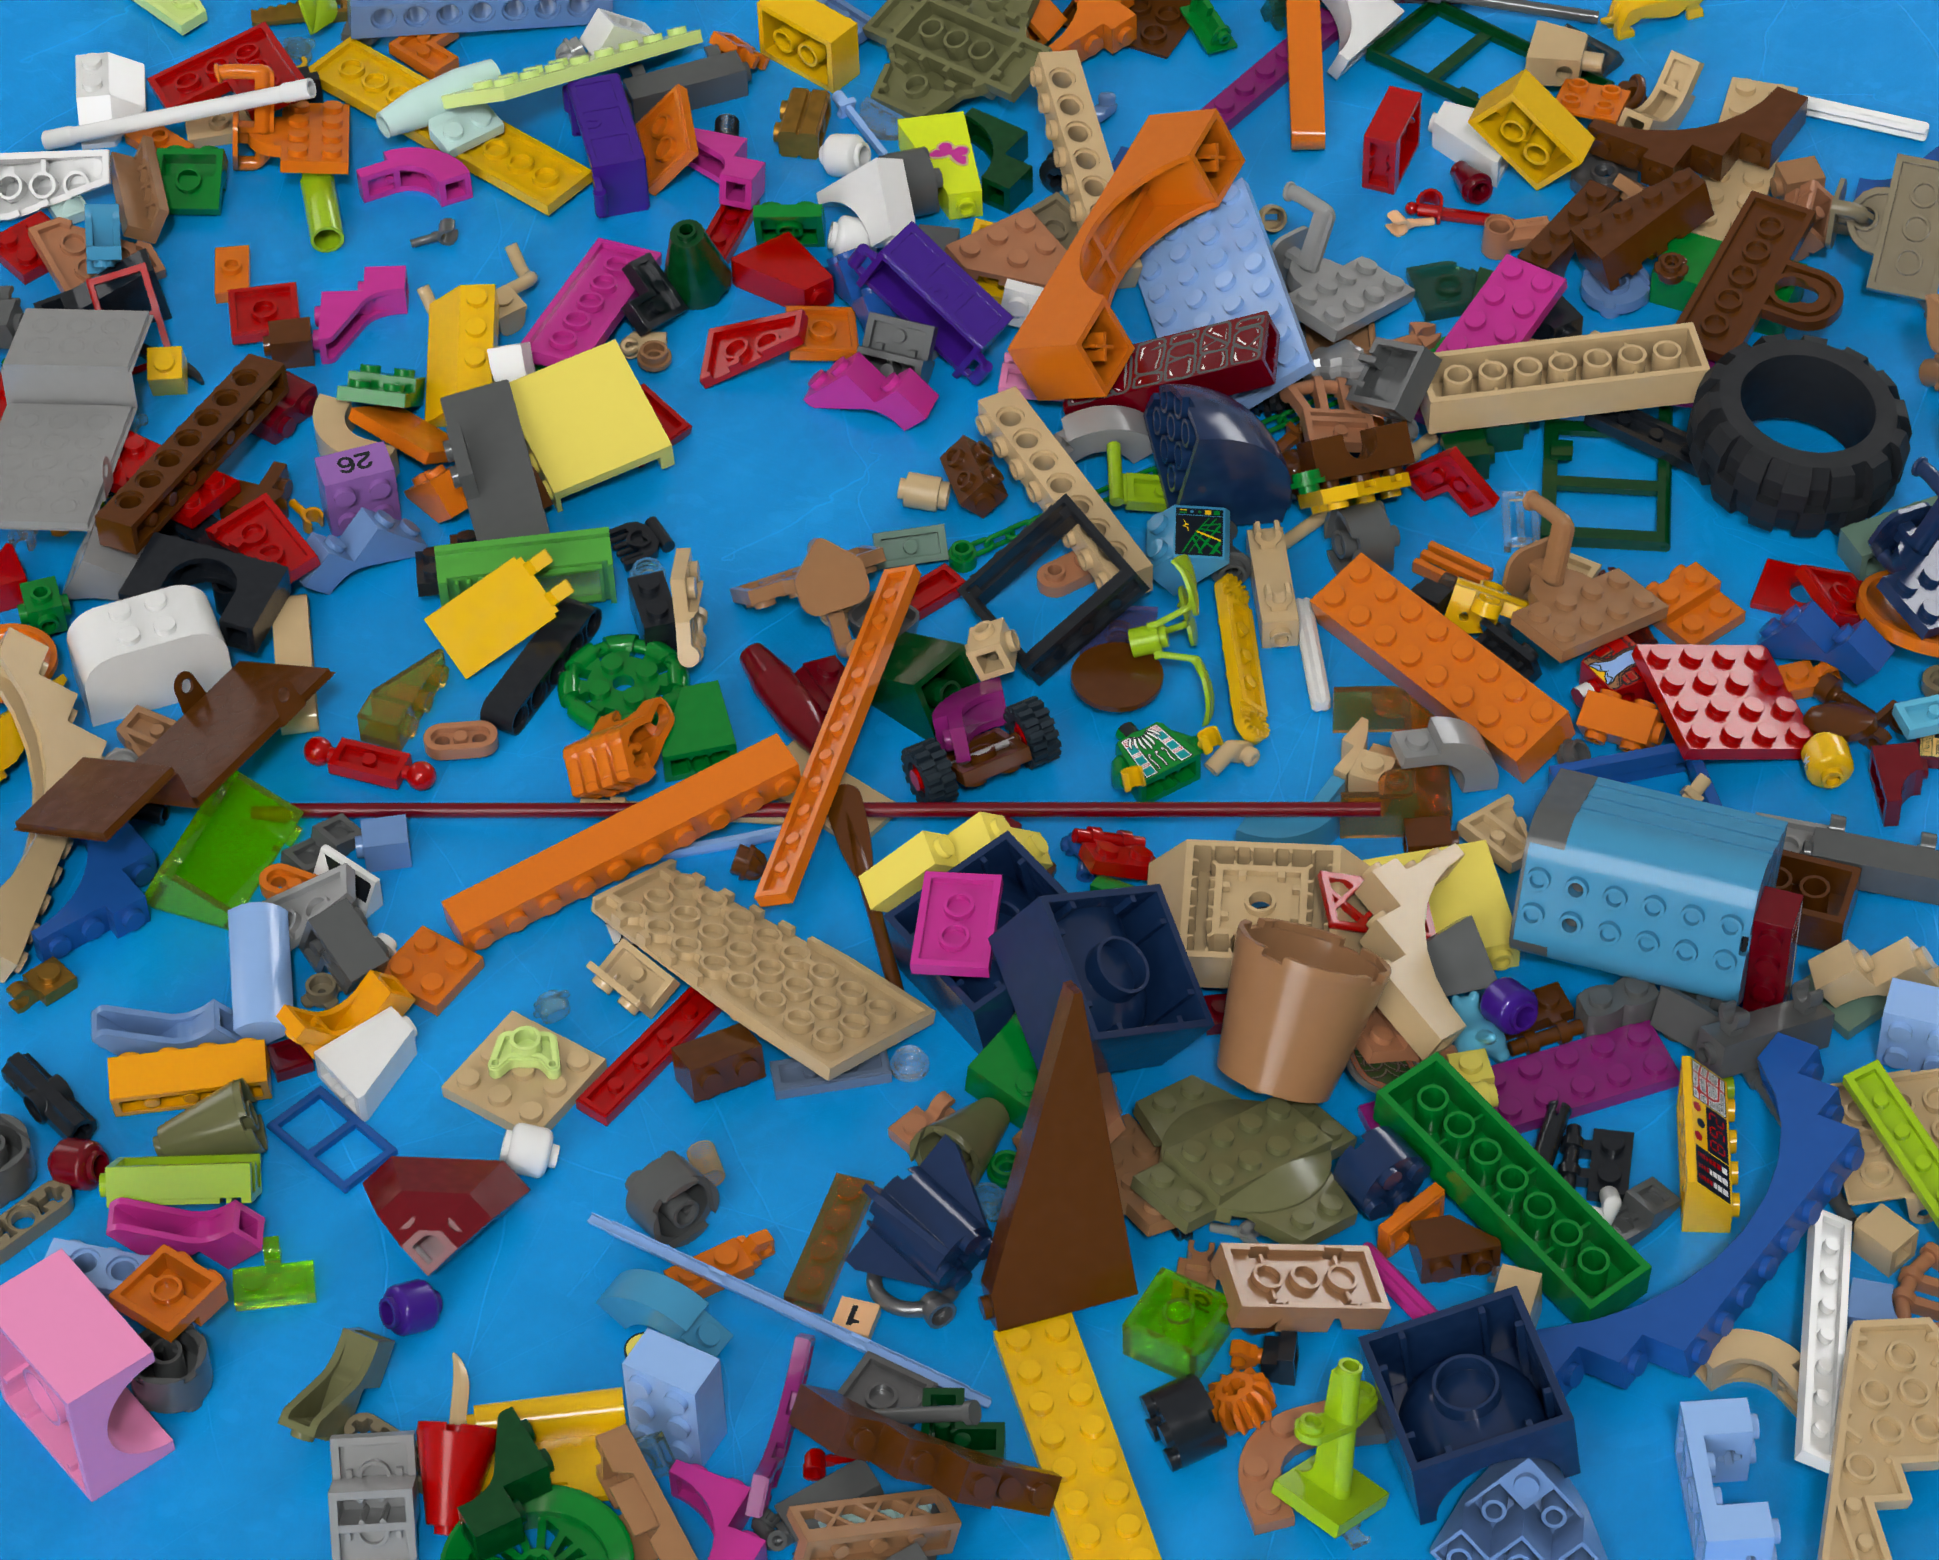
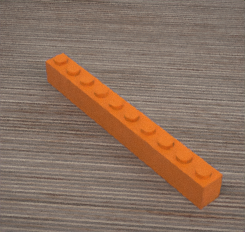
(622, 844)

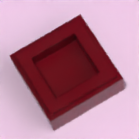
(289, 1060)

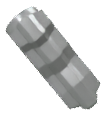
(1337, 361)

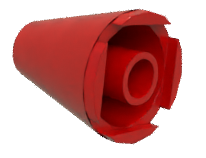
(452, 1468)

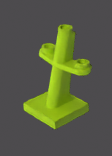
(1326, 1484)

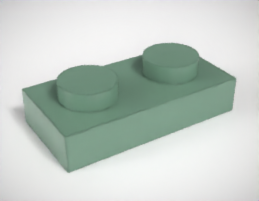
(912, 546)

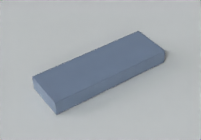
(796, 1080)

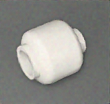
(843, 154)
(847, 235)
(529, 1150)

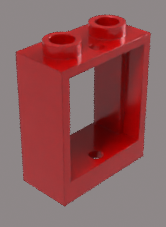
(1391, 140)

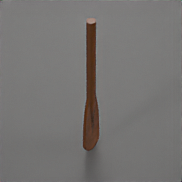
(854, 840)

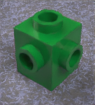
(44, 605)

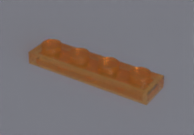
(828, 1244)

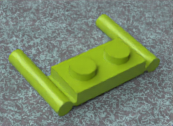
(1134, 490)

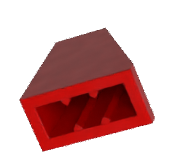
(783, 273)

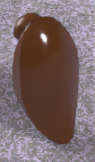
(1841, 719)

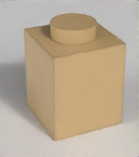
(1884, 1239)

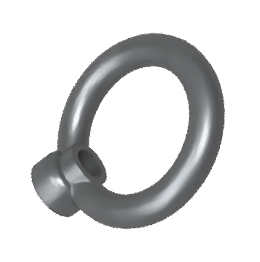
(934, 1306)

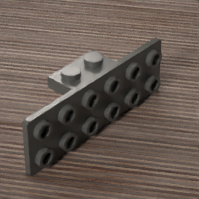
(492, 462)

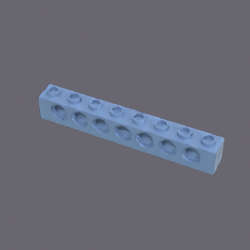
(427, 17)

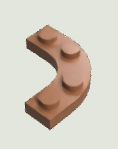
(1263, 1462)

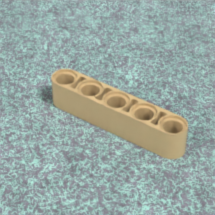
(294, 647)

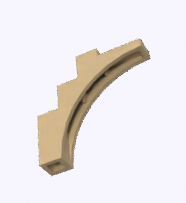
(1397, 934)

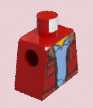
(1612, 669)

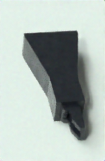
(119, 294)

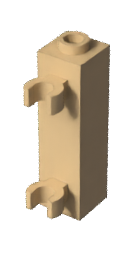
(1272, 586)

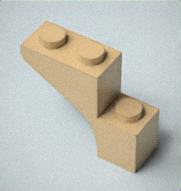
(1852, 973)

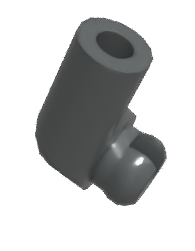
(764, 1528)

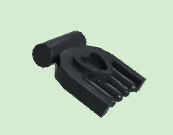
(641, 541)

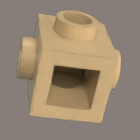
(992, 648)

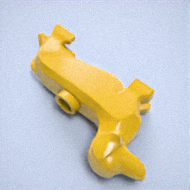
(1629, 12)

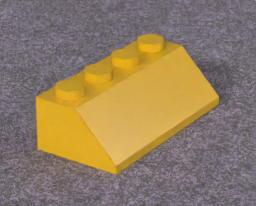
(459, 334)

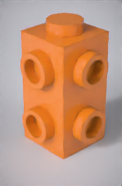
(1620, 722)

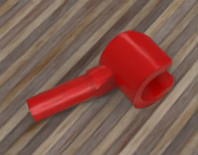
(817, 1461)

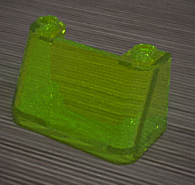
(224, 852)

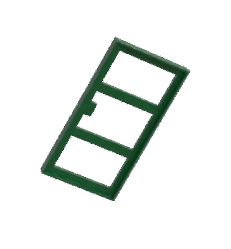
(1485, 33)
(1600, 537)

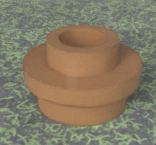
(654, 356)

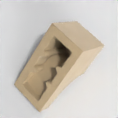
(1370, 766)

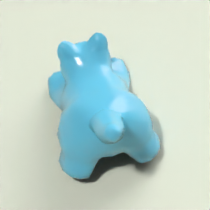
(1478, 1031)

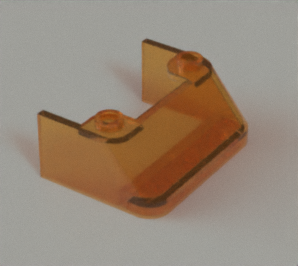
(1401, 791)

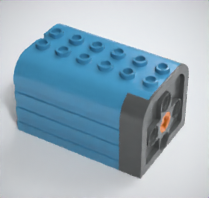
(1644, 884)

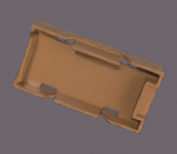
(1300, 1286)
(640, 1499)

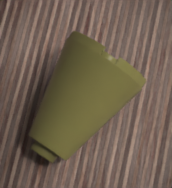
(215, 1125)
(974, 1128)

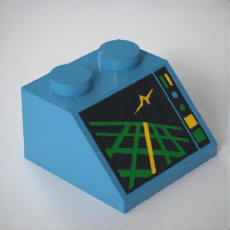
(1192, 531)

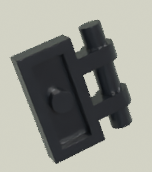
(1609, 1157)

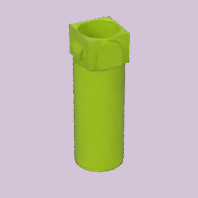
(322, 211)

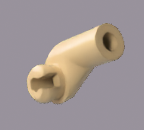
(631, 344)

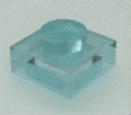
(656, 1453)

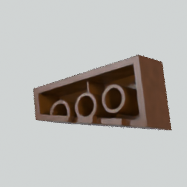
(1641, 226)

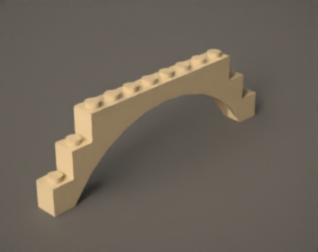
(52, 746)

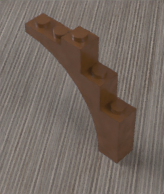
(1709, 150)
(921, 1458)

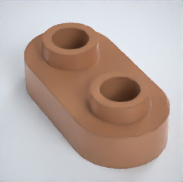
(1062, 576)
(461, 740)

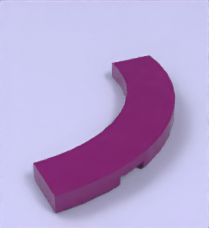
(775, 1454)

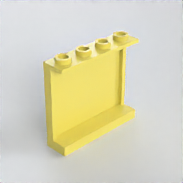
(588, 421)
(1475, 891)

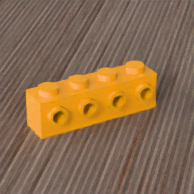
(185, 1076)

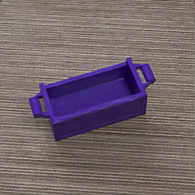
(615, 154)
(932, 289)

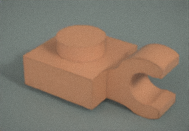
(909, 1124)

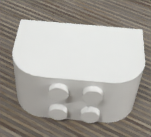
(139, 645)

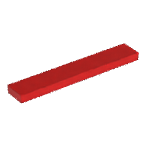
(646, 1057)

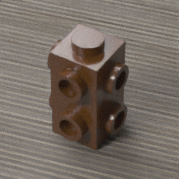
(974, 476)

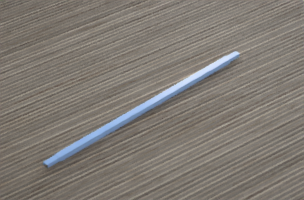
(779, 1305)

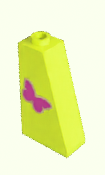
(951, 152)

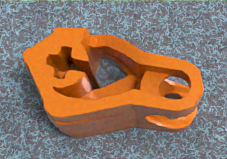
(619, 752)

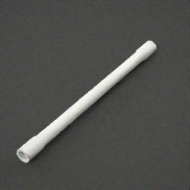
(286, 92)

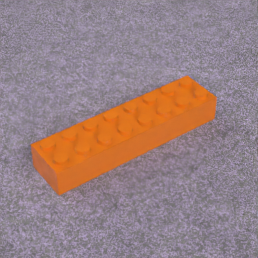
(1442, 665)

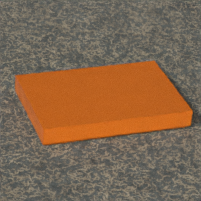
(667, 138)
(403, 431)

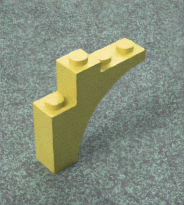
(903, 870)

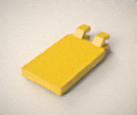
(496, 613)

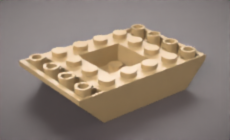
(1217, 882)

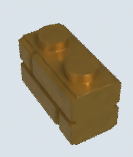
(803, 123)

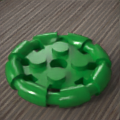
(616, 669)

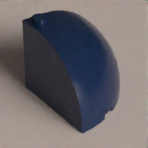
(1216, 454)

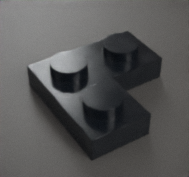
(657, 299)

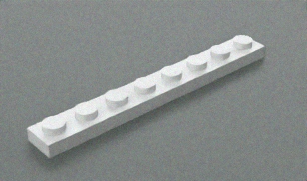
(1822, 1338)

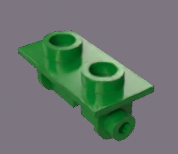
(1208, 26)

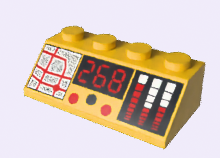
(1705, 1150)

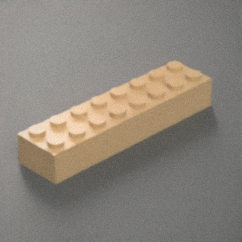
(1564, 377)

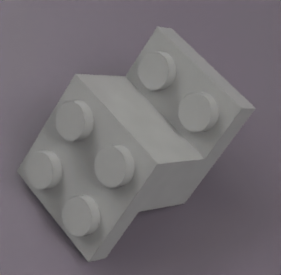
(374, 1496)

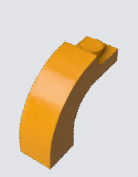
(371, 997)

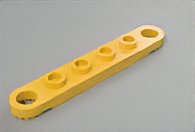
(1241, 659)

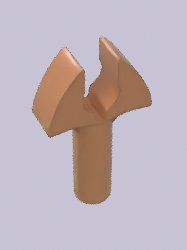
(1421, 334)

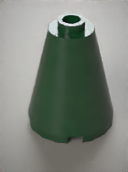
(696, 266)

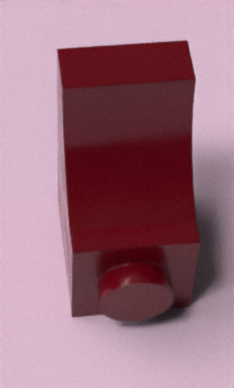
(1895, 776)

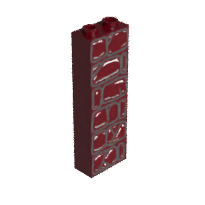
(1219, 356)

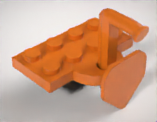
(305, 137)

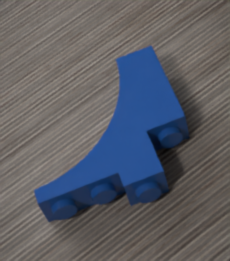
(105, 898)

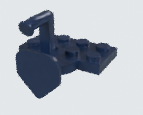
(1915, 560)

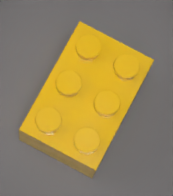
(810, 41)
(1531, 130)

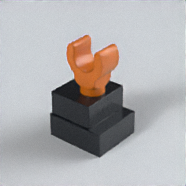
(1277, 1357)

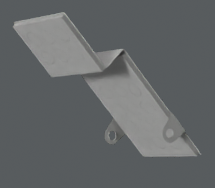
(66, 414)

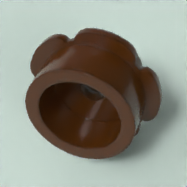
(1671, 268)

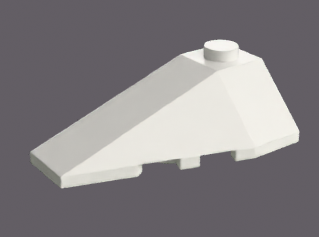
(48, 177)

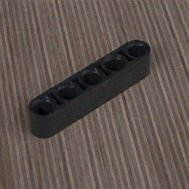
(538, 666)

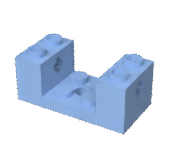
(1717, 1447)

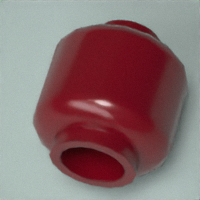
(77, 1163)

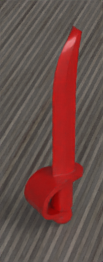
(1443, 213)

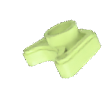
(525, 1049)

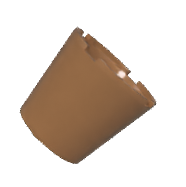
(1295, 1008)

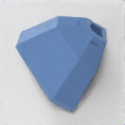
(1520, 1514)

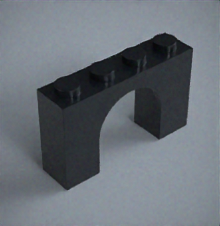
(257, 585)

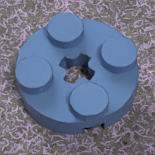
(1626, 298)

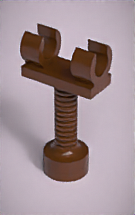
(1831, 690)

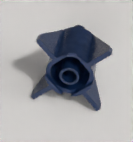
(927, 1225)

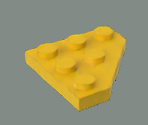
(1354, 493)

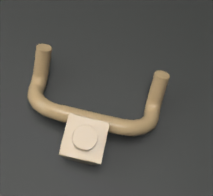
(511, 307)

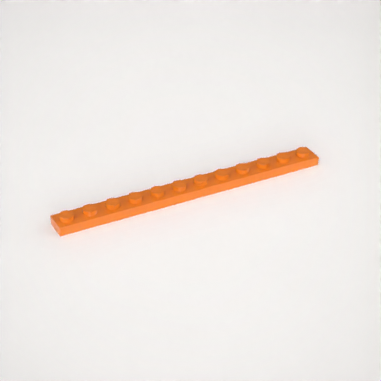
(837, 737)

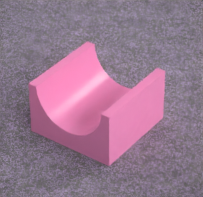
(68, 1375)

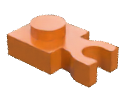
(730, 42)

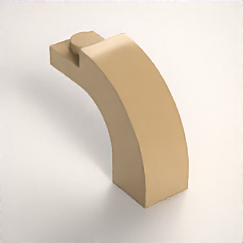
(1670, 97)

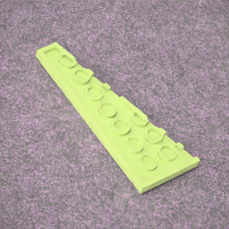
(561, 71)

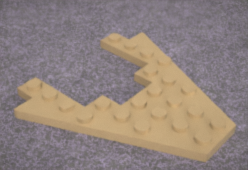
(1881, 1430)

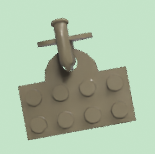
(1902, 231)

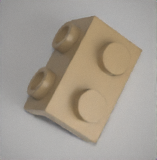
(634, 977)

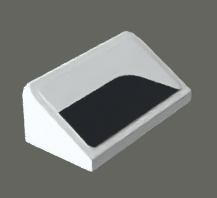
(367, 885)

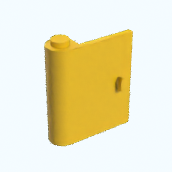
(567, 1431)

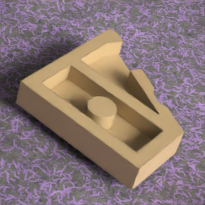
(1501, 829)

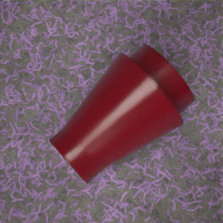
(1473, 184)

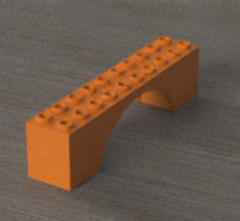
(1170, 174)

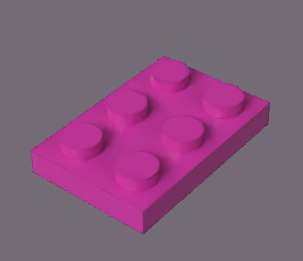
(955, 924)

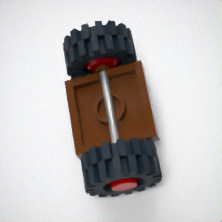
(1029, 741)

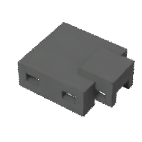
(1393, 379)

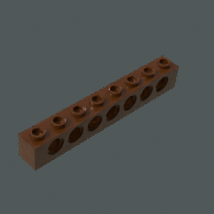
(191, 454)

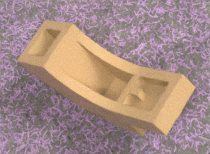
(335, 430)
(1754, 1359)

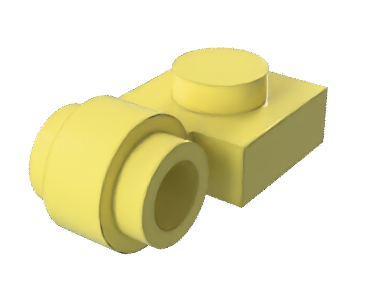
(1477, 1070)

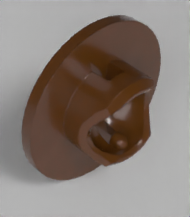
(1114, 679)

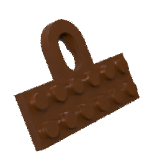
(1749, 271)

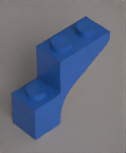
(860, 299)
(1813, 635)

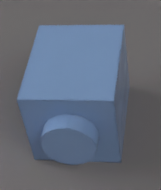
(384, 843)

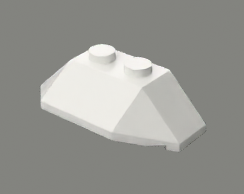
(106, 90)

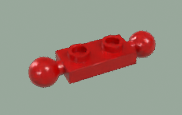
(369, 763)

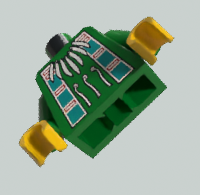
(1159, 759)

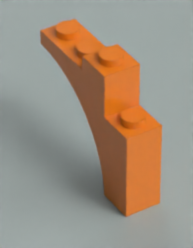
(1099, 26)

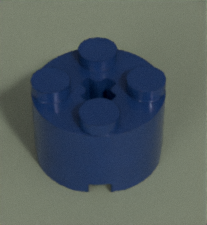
(1380, 1172)

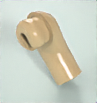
(1232, 752)

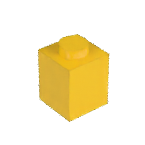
(167, 371)

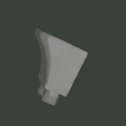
(98, 570)

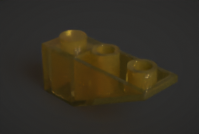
(398, 704)

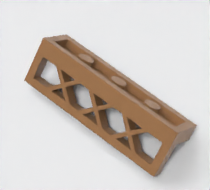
(139, 192)
(879, 1534)

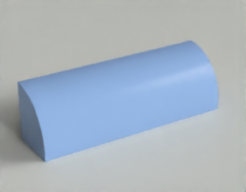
(259, 969)

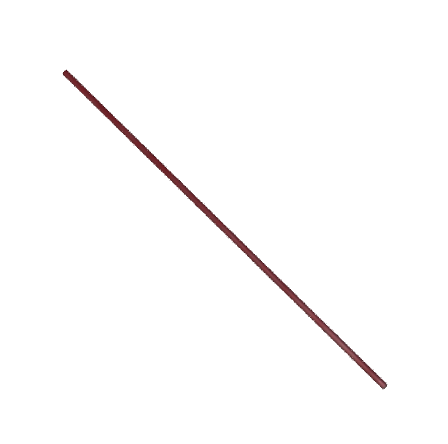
(872, 809)

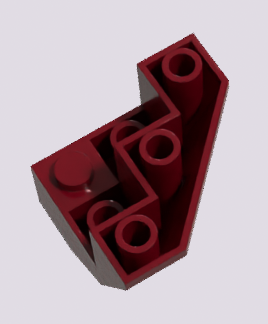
(441, 1203)

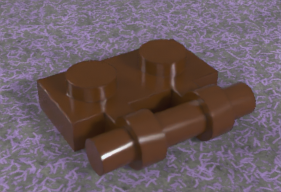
(1553, 1013)

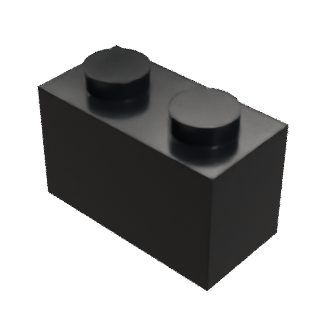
(652, 608)

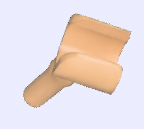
(1401, 225)

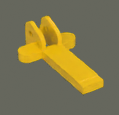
(1480, 601)

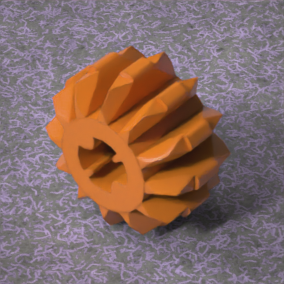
(1242, 1400)

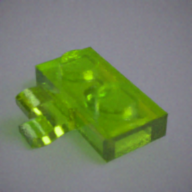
(275, 1282)

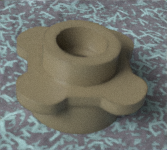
(321, 991)

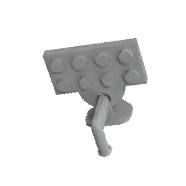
(1324, 293)

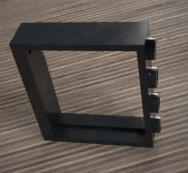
(1083, 622)

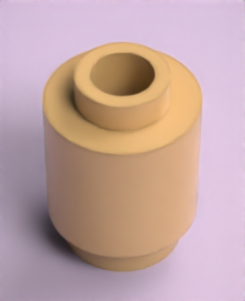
(924, 492)

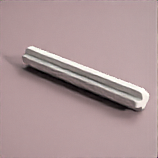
(1867, 119)
(1312, 657)

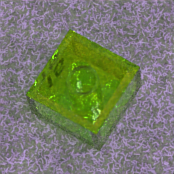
(1177, 1325)

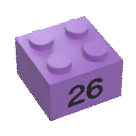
(354, 481)

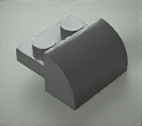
(899, 344)

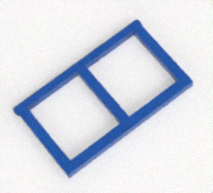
(353, 1122)

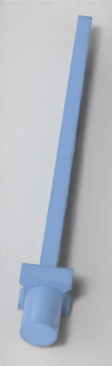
(847, 109)
(726, 843)

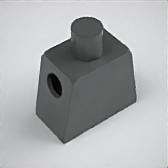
(1460, 958)

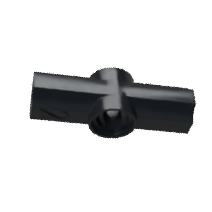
(48, 1097)

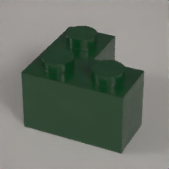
(983, 1437)

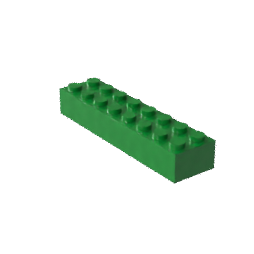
(1512, 1191)

